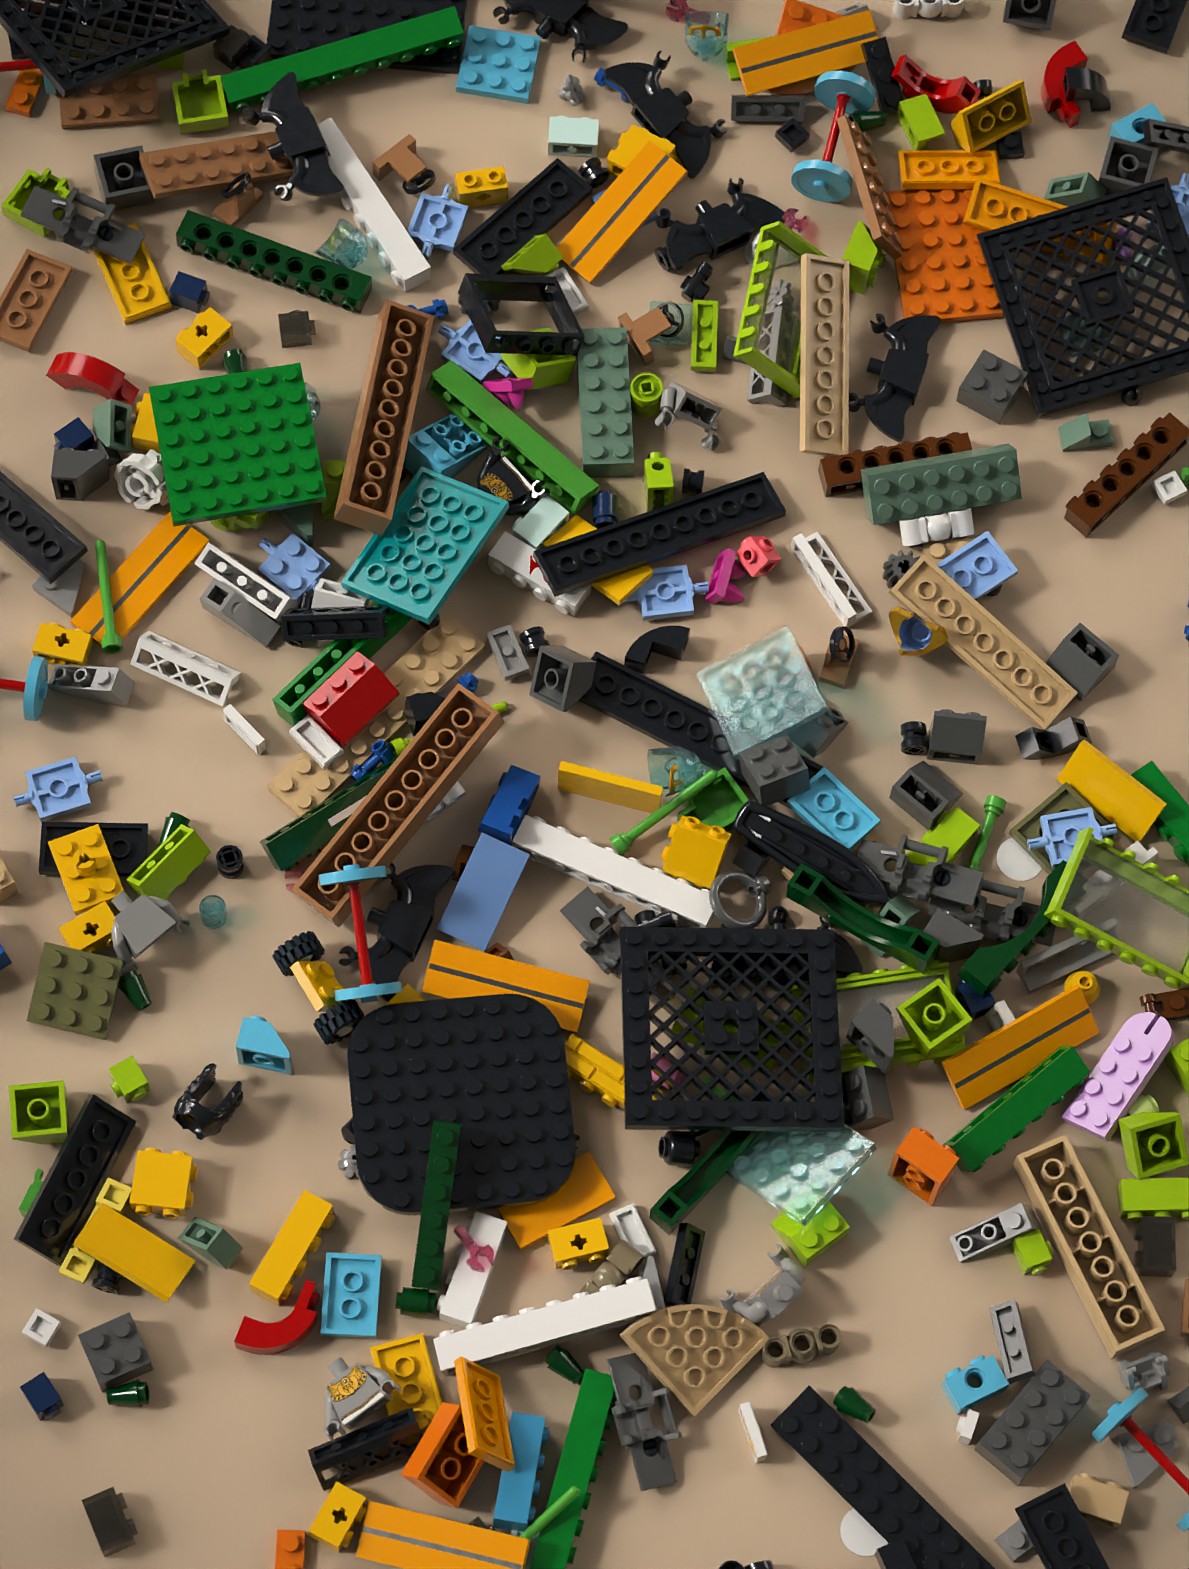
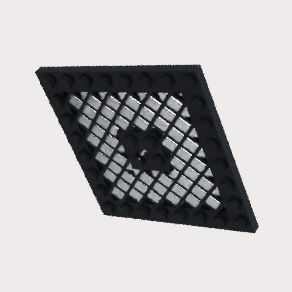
(73, 76)
(1064, 223)
(746, 1114)

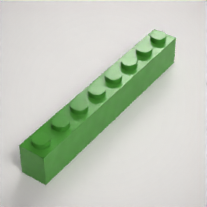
(528, 449)

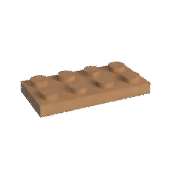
(115, 102)
(30, 298)

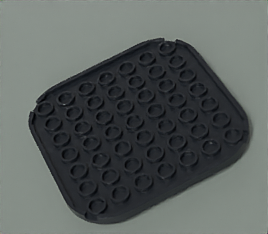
(468, 1062)

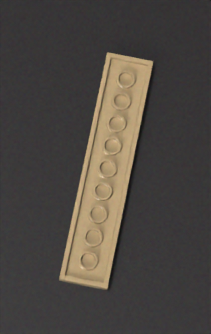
(424, 668)

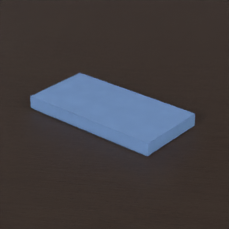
(483, 891)

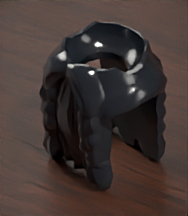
(199, 1119)

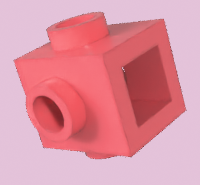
(758, 555)

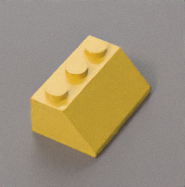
(992, 118)

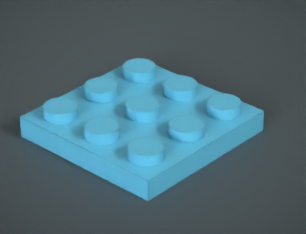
(498, 64)

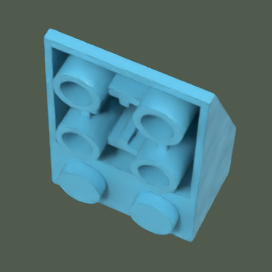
(444, 447)

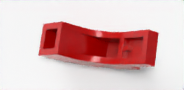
(1052, 86)
(944, 95)
(88, 372)
(283, 1335)

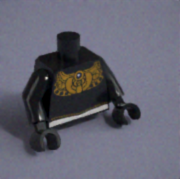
(504, 480)

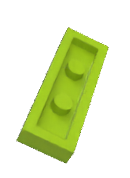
(704, 335)

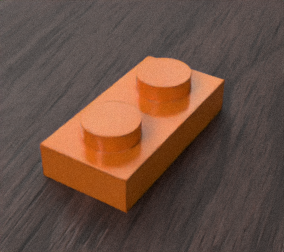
(25, 92)
(290, 1549)

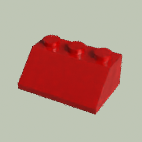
(350, 698)

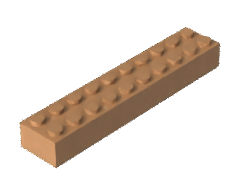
(384, 418)
(401, 799)

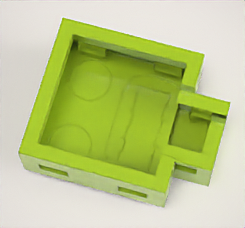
(200, 103)
(17, 199)

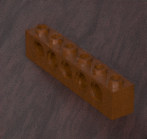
(836, 482)
(1087, 518)

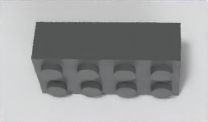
(1032, 1422)

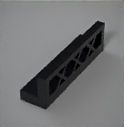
(335, 623)
(365, 1443)

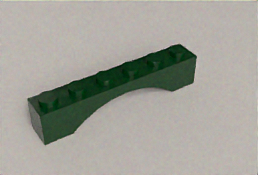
(897, 940)
(988, 964)
(700, 1179)
(436, 1205)

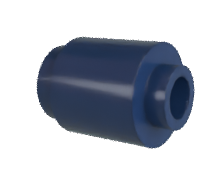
(605, 508)

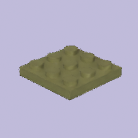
(1061, 800)
(75, 990)

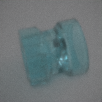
(212, 906)

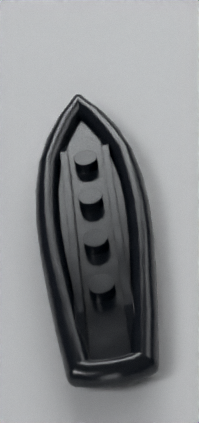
(797, 843)

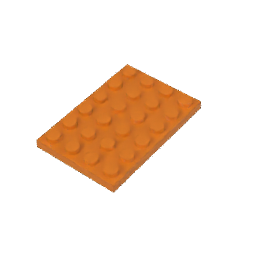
(941, 257)

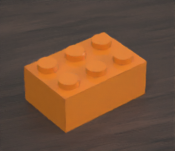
(923, 1165)
(442, 1459)

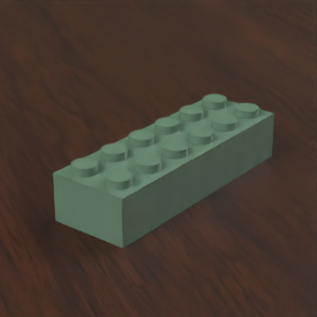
(605, 403)
(941, 484)

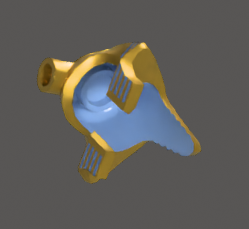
(913, 635)

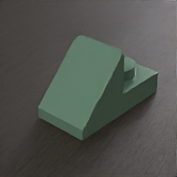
(1085, 434)

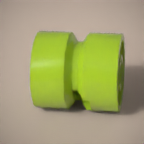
(646, 395)

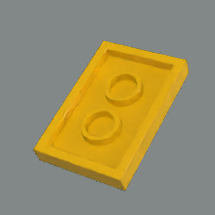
(86, 868)

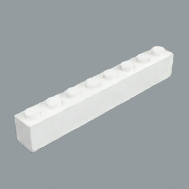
(374, 213)
(613, 873)
(546, 1326)

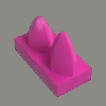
(509, 390)
(720, 588)

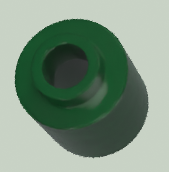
(415, 1302)

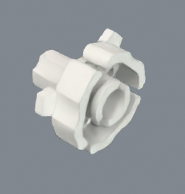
(143, 477)

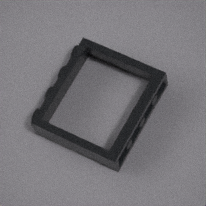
(521, 288)

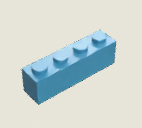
(519, 1485)

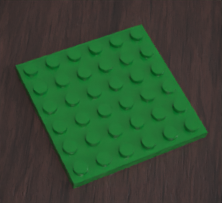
(237, 444)

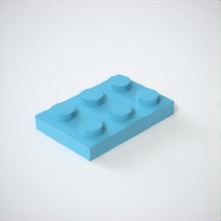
(834, 810)
(351, 1295)

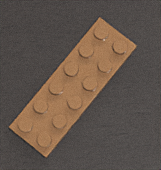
(212, 165)
(869, 186)

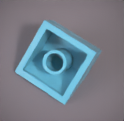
(262, 1047)

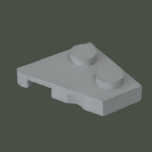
(63, 590)
(1137, 1459)

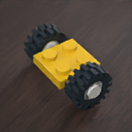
(318, 981)

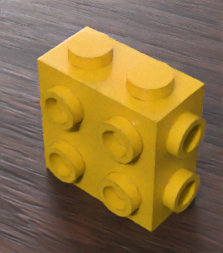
(631, 144)
(695, 851)
(163, 1183)

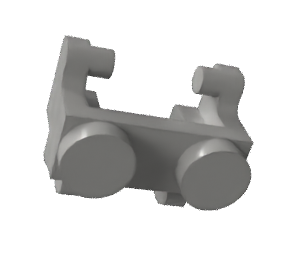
(1145, 1372)

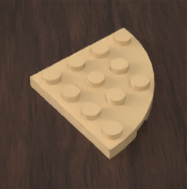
(694, 1349)

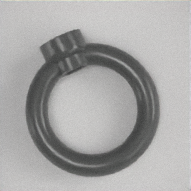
(756, 887)

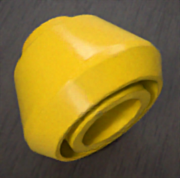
(1084, 979)

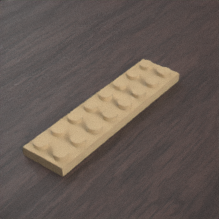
(824, 355)
(984, 642)

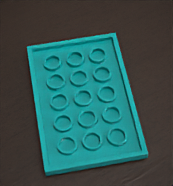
(426, 546)

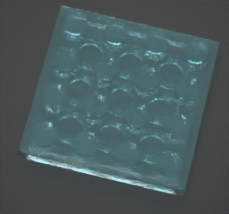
(762, 691)
(801, 1168)

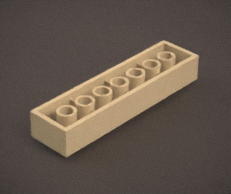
(1088, 1247)

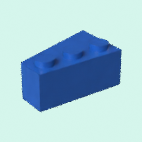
(510, 804)

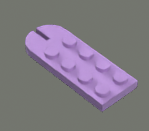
(1120, 1075)

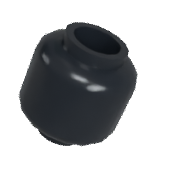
(678, 1148)

